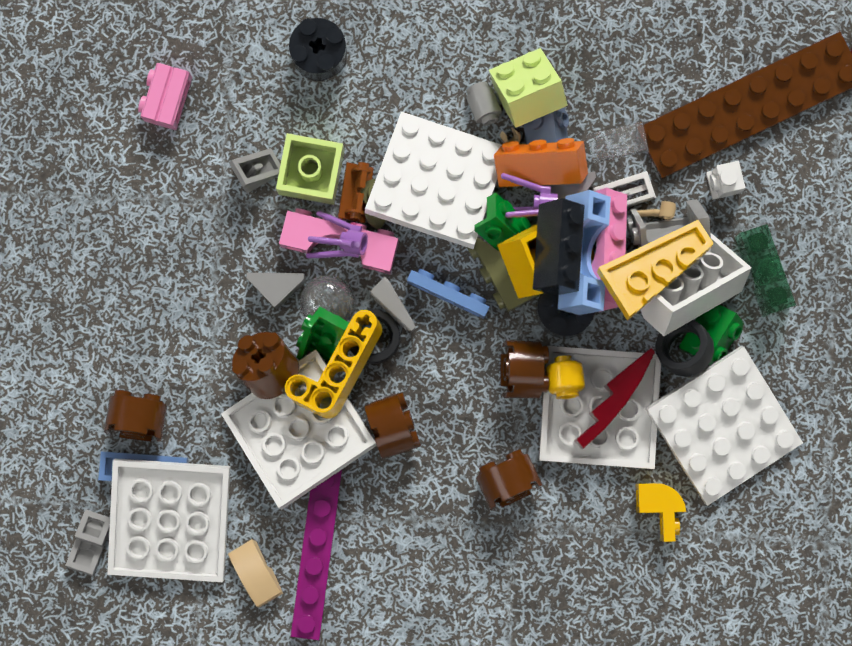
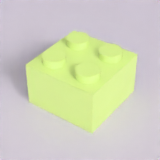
(528, 87)
(310, 169)

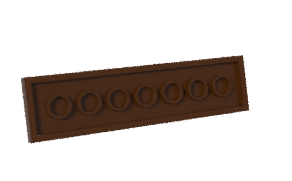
(750, 105)

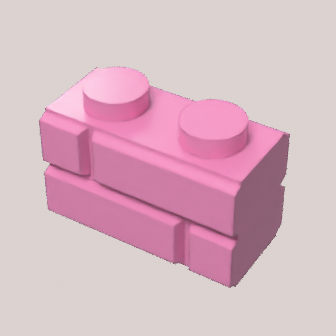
(165, 96)

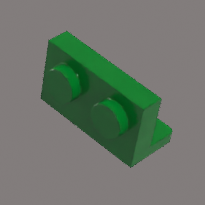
(497, 226)
(723, 328)
(321, 333)

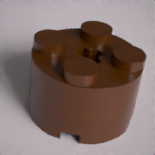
(264, 364)
(524, 369)
(135, 416)
(392, 425)
(508, 480)

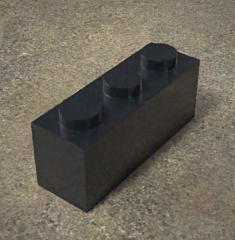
(558, 247)

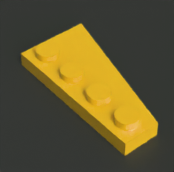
(649, 269)

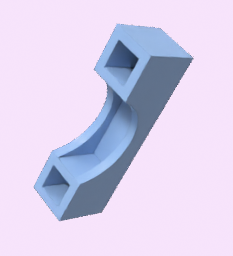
(591, 289)

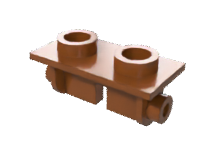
(351, 200)

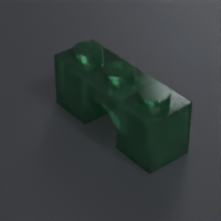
(771, 284)

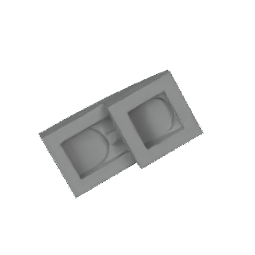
(89, 543)

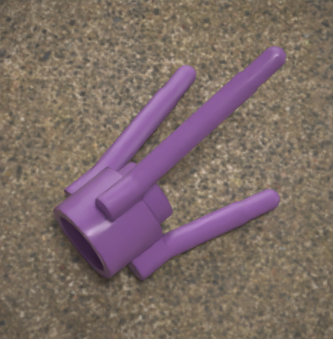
(545, 196)
(353, 241)

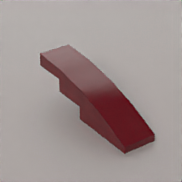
(621, 390)

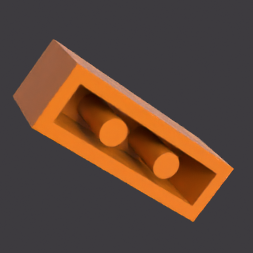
(542, 162)

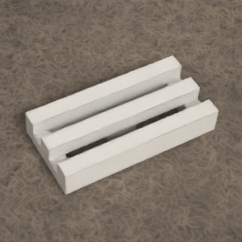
(647, 186)

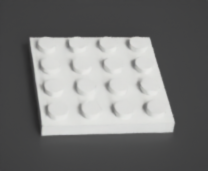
(435, 180)
(724, 425)
(629, 436)
(294, 446)
(168, 520)

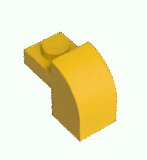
(662, 500)

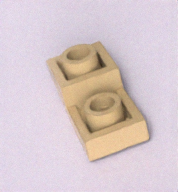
(254, 573)

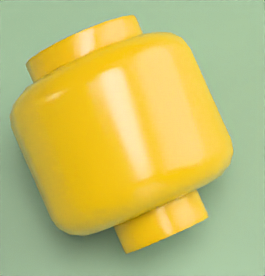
(565, 377)

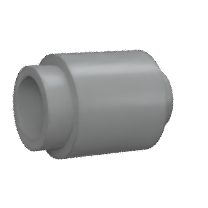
(483, 103)

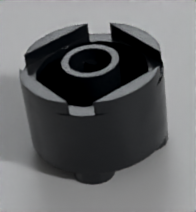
(310, 35)
(557, 322)

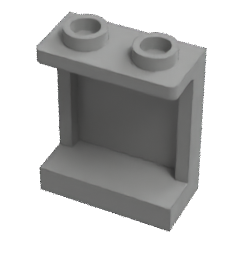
(644, 233)

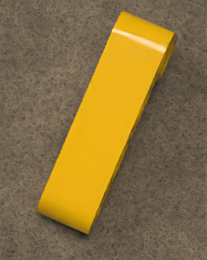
(338, 362)

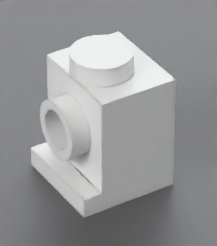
(725, 180)

